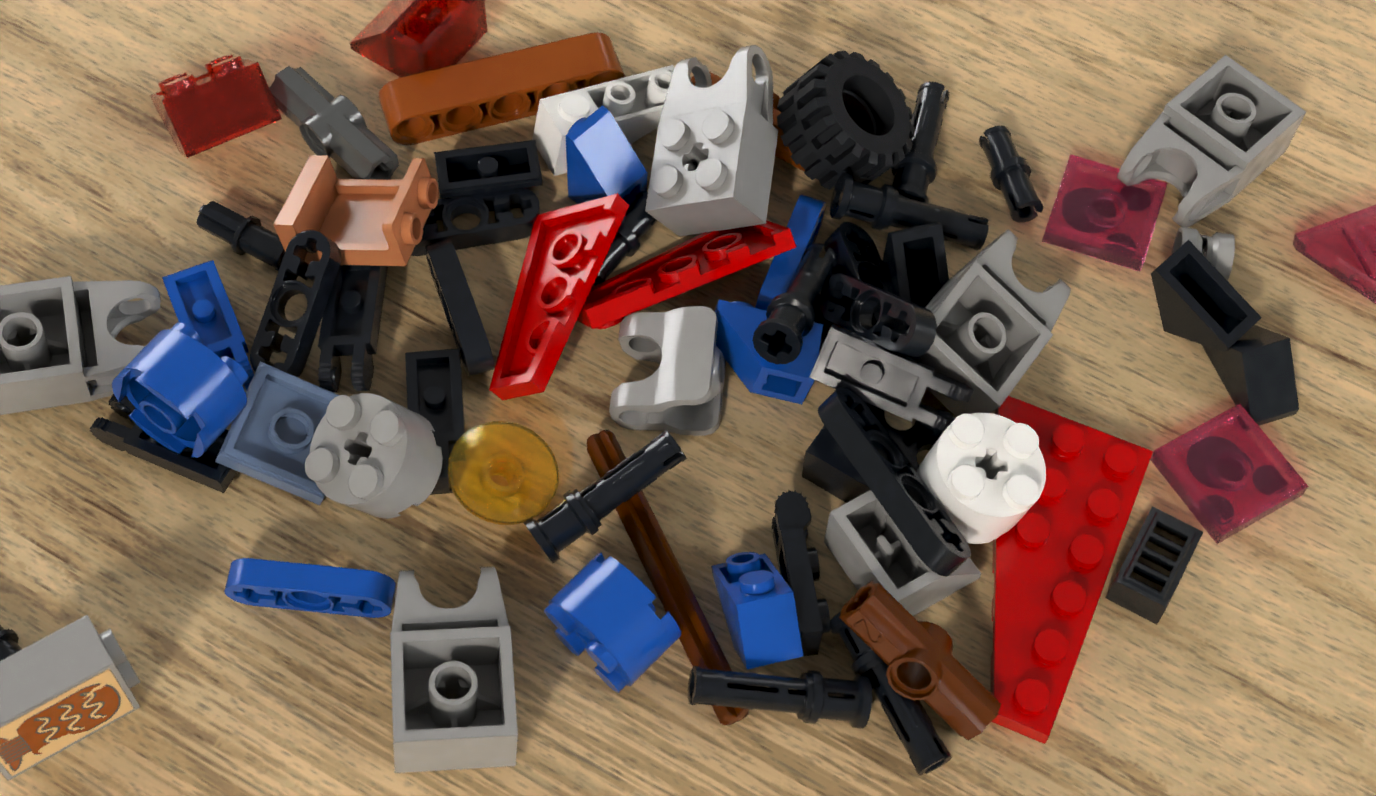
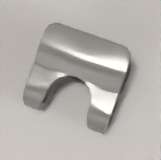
(688, 384)

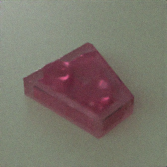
(1345, 249)

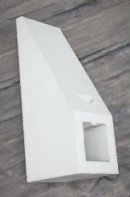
(632, 100)

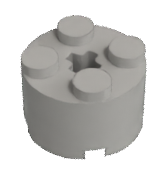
(374, 455)

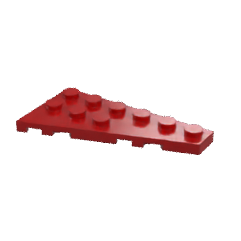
(1056, 564)

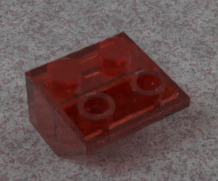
(421, 34)
(215, 105)

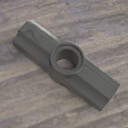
(332, 125)

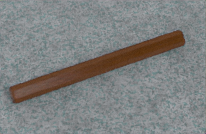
(665, 572)

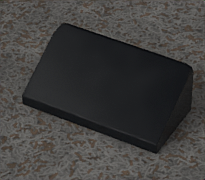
(488, 168)

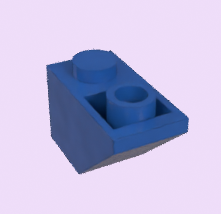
(602, 160)
(780, 381)
(758, 609)

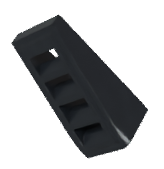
(1139, 596)

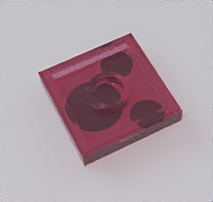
(1103, 215)
(1228, 473)

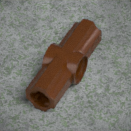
(920, 660)

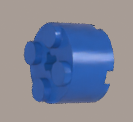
(182, 390)
(613, 620)

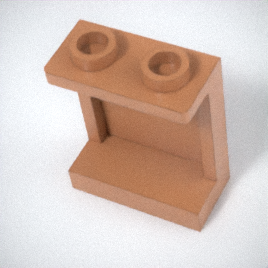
(366, 218)

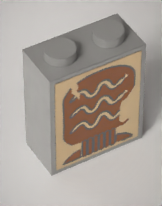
(61, 694)

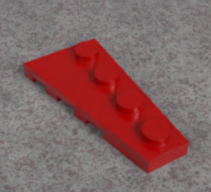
(683, 269)
(551, 291)

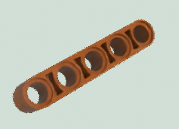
(494, 88)

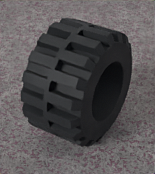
(845, 120)

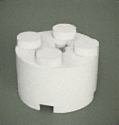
(985, 474)

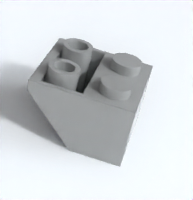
(875, 549)

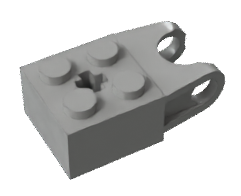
(1214, 139)
(715, 147)
(990, 327)
(63, 340)
(452, 680)

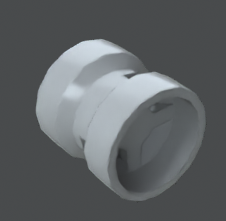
(1217, 249)

